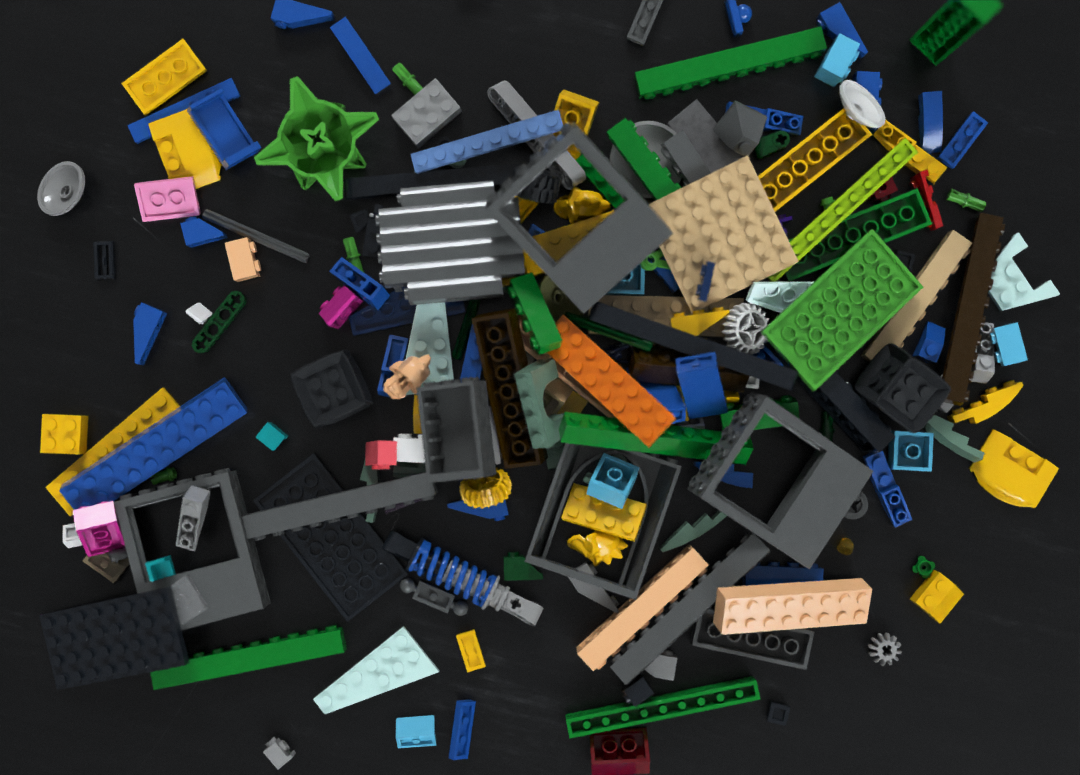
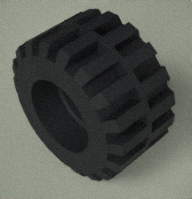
(543, 188)

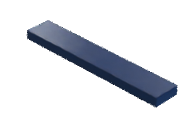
(140, 129)

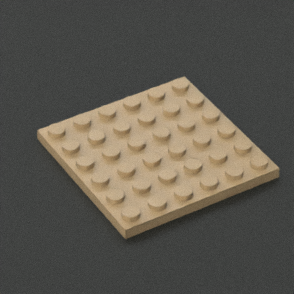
(727, 223)

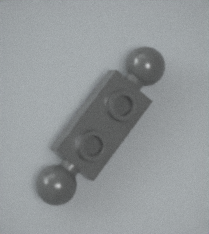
(434, 596)

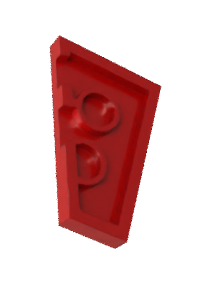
(926, 190)

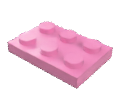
(167, 199)

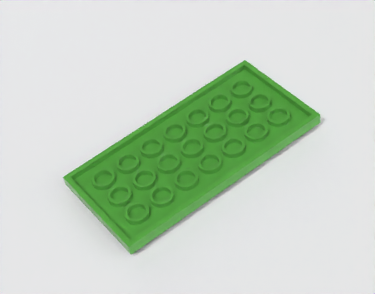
(842, 309)

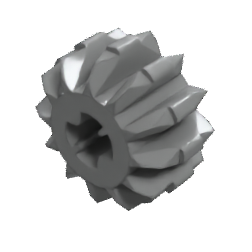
(878, 653)

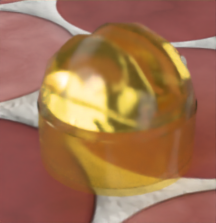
(845, 546)

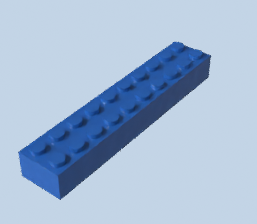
(155, 447)

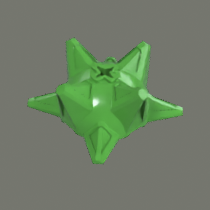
(319, 122)

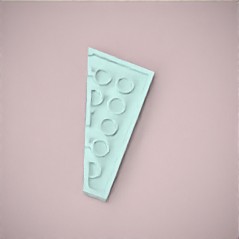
(775, 295)
(431, 337)
(387, 667)

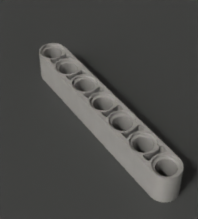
(516, 109)

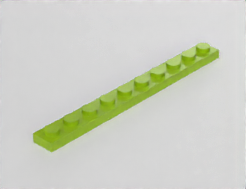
(849, 201)

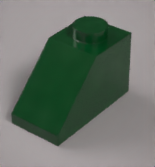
(517, 569)

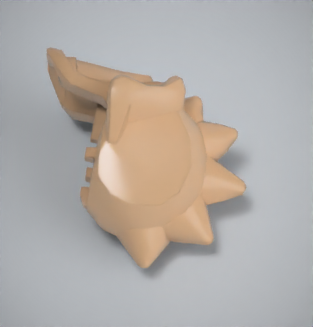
(407, 376)

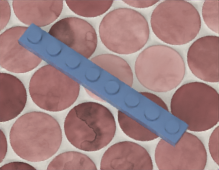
(487, 141)

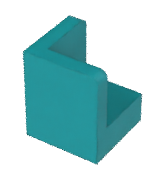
(271, 436)
(160, 568)

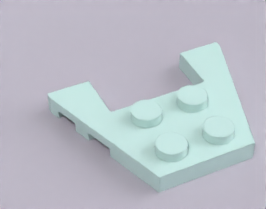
(1009, 284)

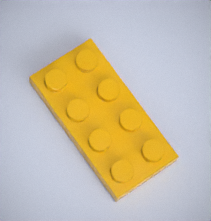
(164, 77)
(603, 517)

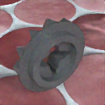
(860, 508)

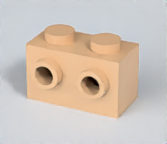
(242, 259)

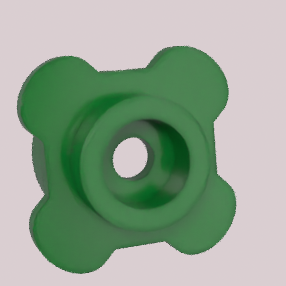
(929, 566)

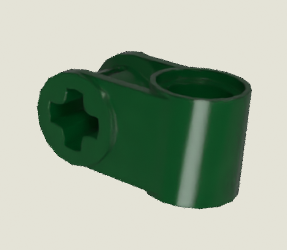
(769, 146)

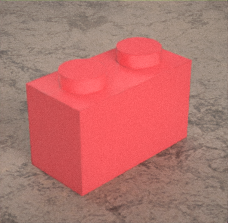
(381, 454)

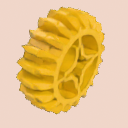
(486, 490)

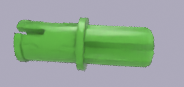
(407, 79)
(966, 200)
(352, 252)

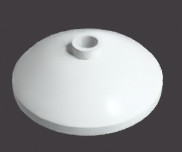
(861, 105)

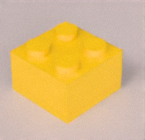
(64, 434)

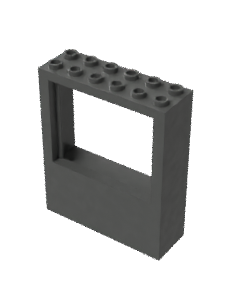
(609, 248)
(813, 502)
(228, 586)

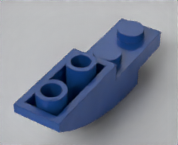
(779, 120)
(887, 489)

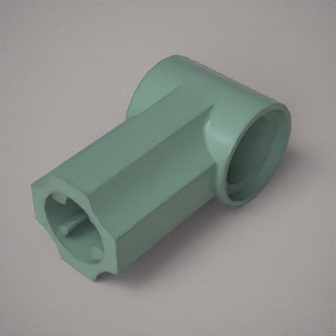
(408, 468)

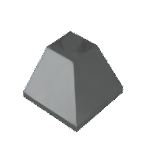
(741, 128)

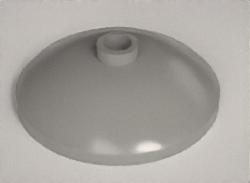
(61, 188)

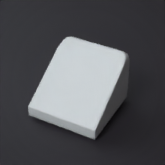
(199, 313)
(70, 536)

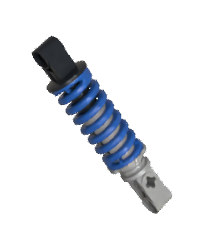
(484, 590)

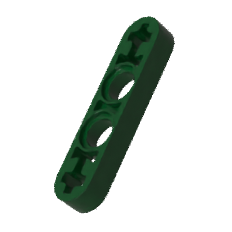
(221, 324)

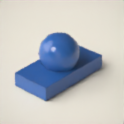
(737, 16)

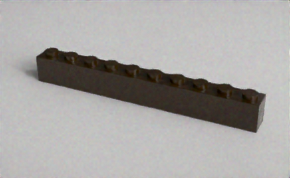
(971, 306)

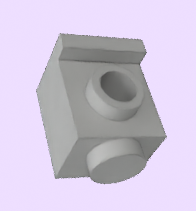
(278, 752)

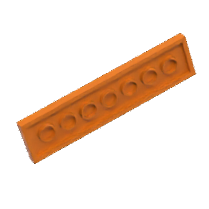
(610, 384)

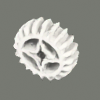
(744, 317)

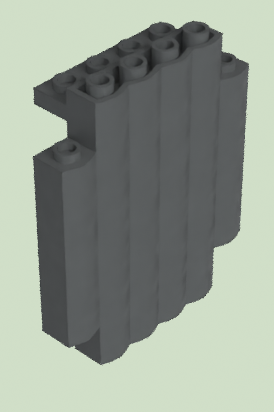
(446, 244)

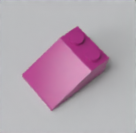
(340, 307)
(98, 528)

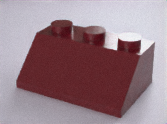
(620, 752)

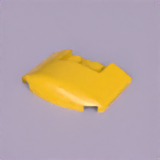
(185, 149)
(1012, 471)

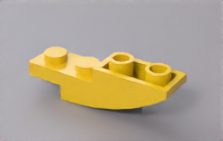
(890, 136)
(992, 403)

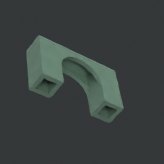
(531, 386)

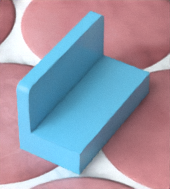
(415, 731)

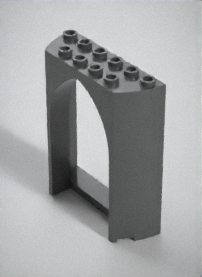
(657, 481)

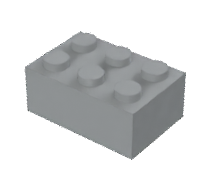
(426, 113)

